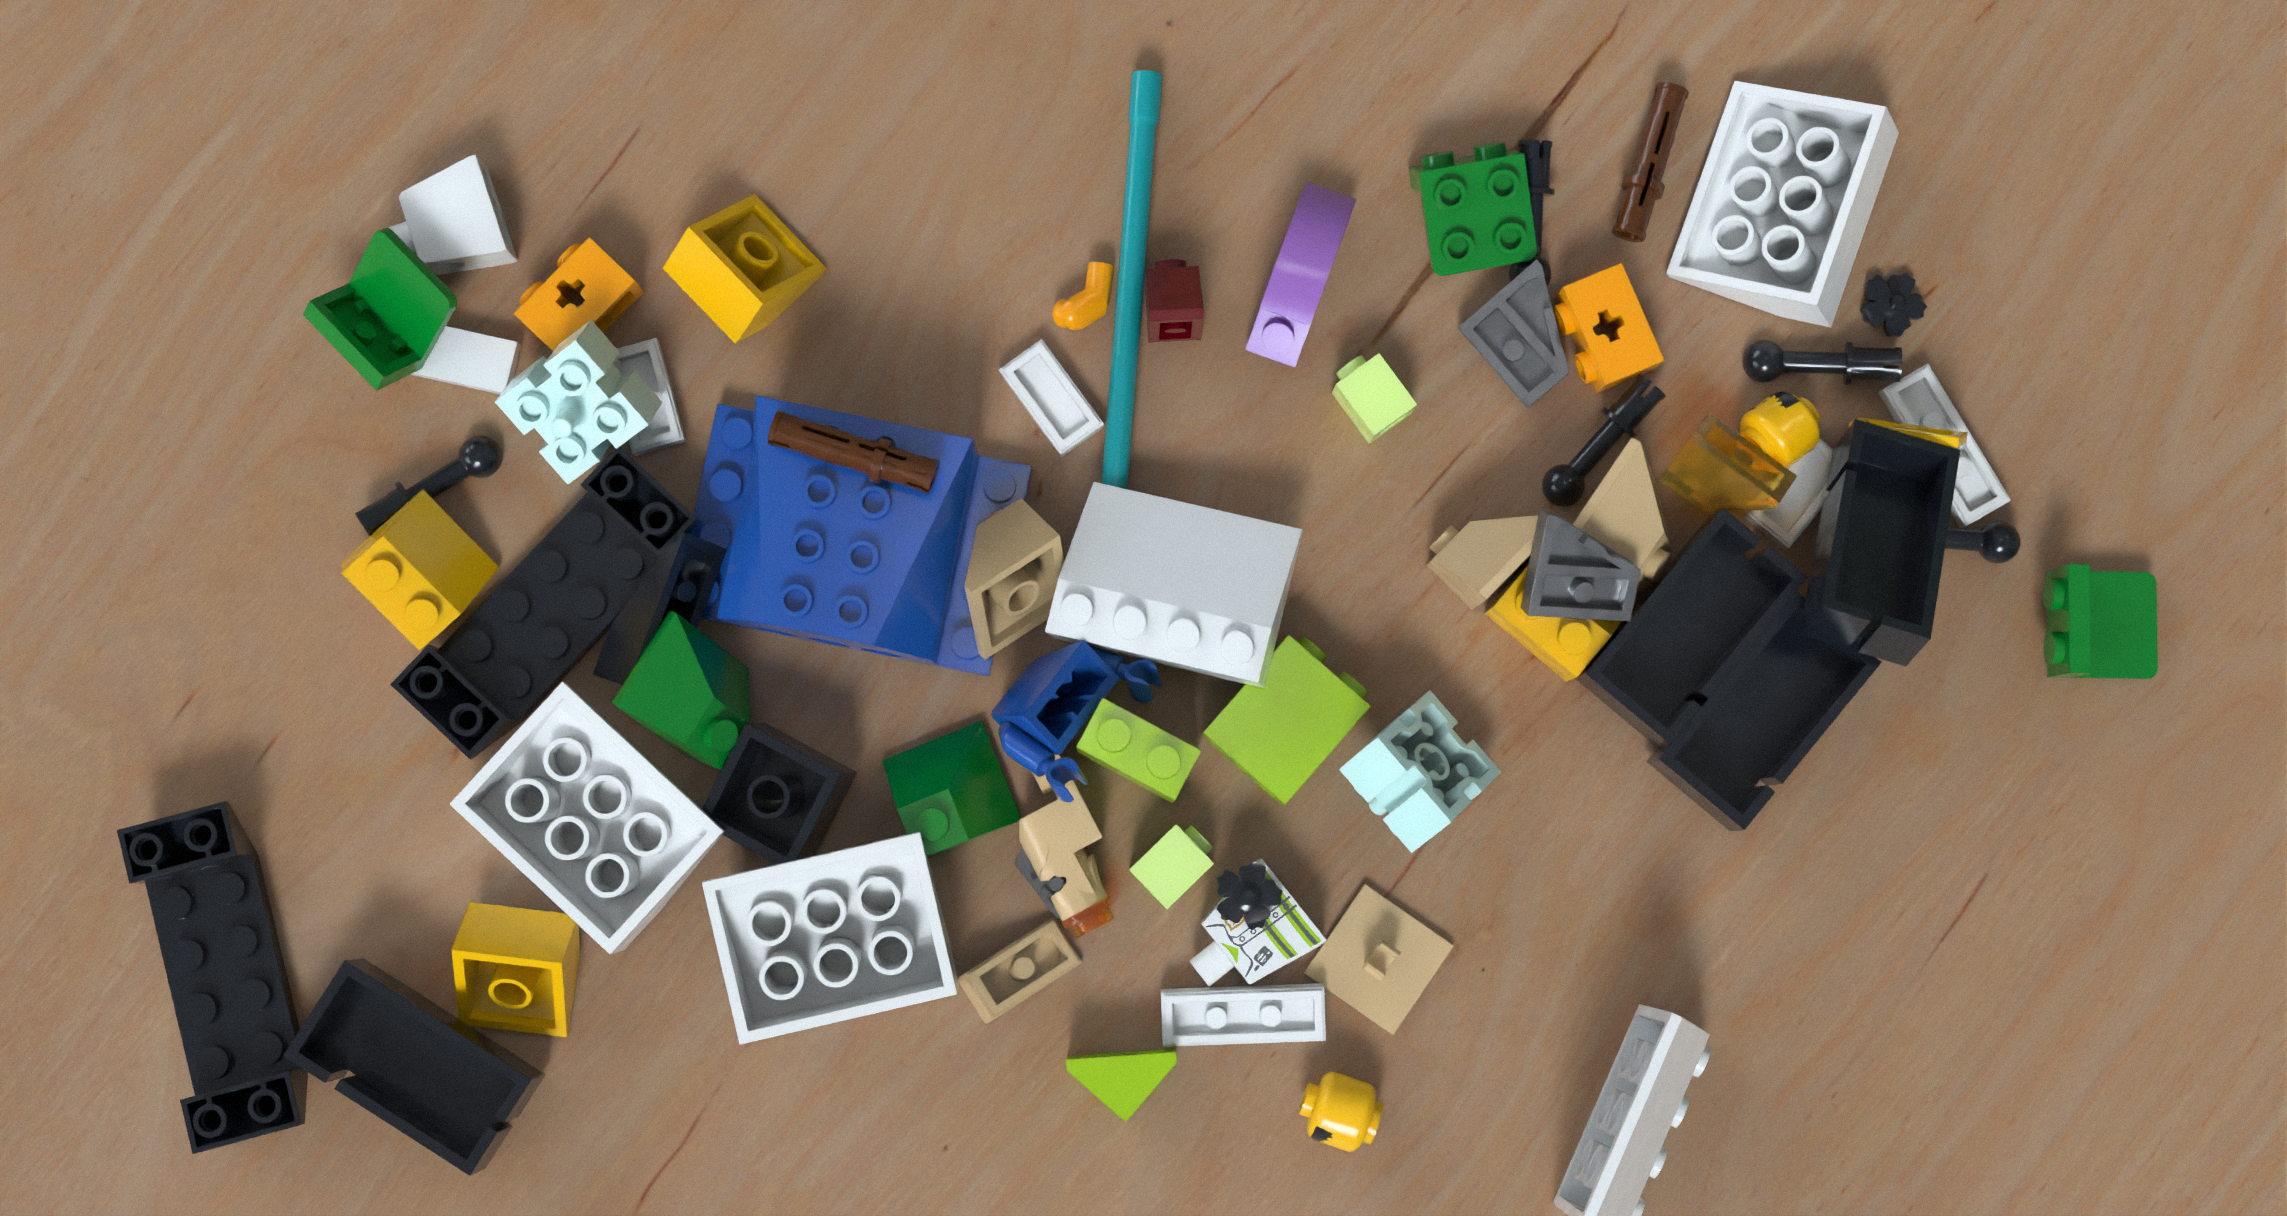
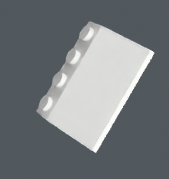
(1784, 200)
(1175, 584)
(588, 819)
(830, 937)
(1634, 1116)

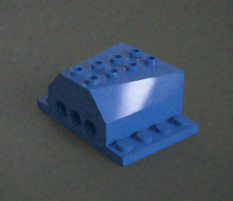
(843, 556)

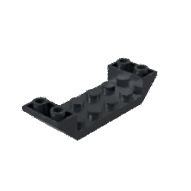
(546, 608)
(221, 973)

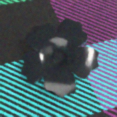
(1892, 304)
(1247, 895)

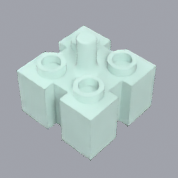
(579, 402)
(1420, 772)

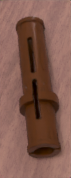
(1644, 181)
(866, 456)

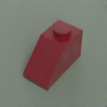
(1173, 302)

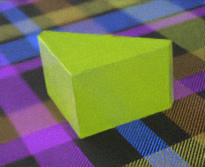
(1122, 1078)

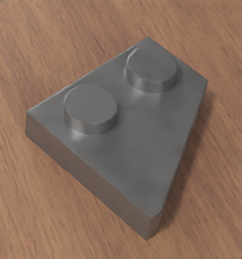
(1520, 336)
(1576, 574)

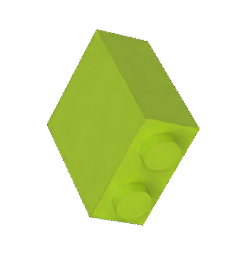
(1292, 723)
(1137, 750)

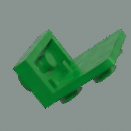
(1475, 208)
(386, 312)
(2100, 623)

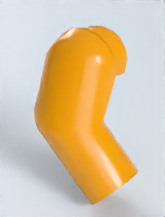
(1089, 303)

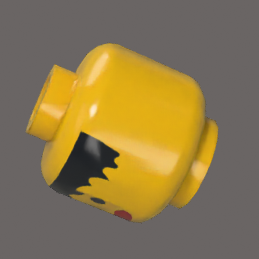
(1782, 427)
(1341, 1111)

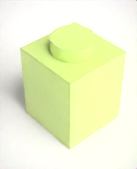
(1372, 396)
(1173, 864)

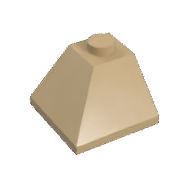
(1629, 515)
(1482, 555)
(1011, 576)

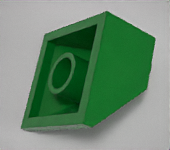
(688, 692)
(951, 789)

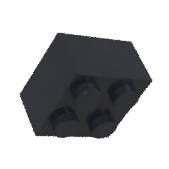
(777, 794)

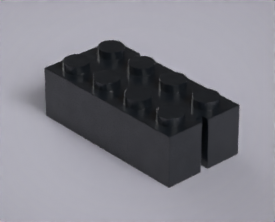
(1881, 543)
(1691, 628)
(1762, 719)
(414, 1065)

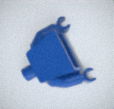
(1056, 700)

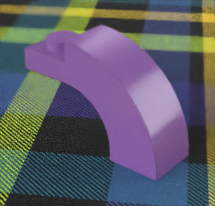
(1300, 274)

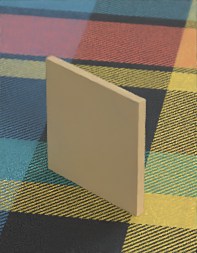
(1378, 959)

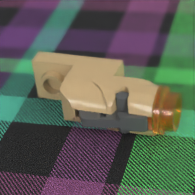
(1058, 864)

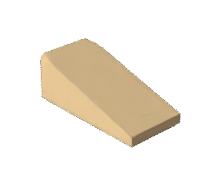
(1019, 970)

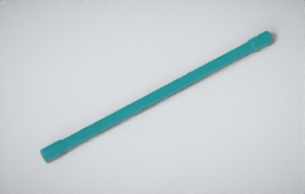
(1143, 119)

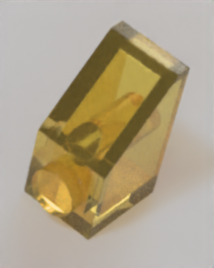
(1725, 471)

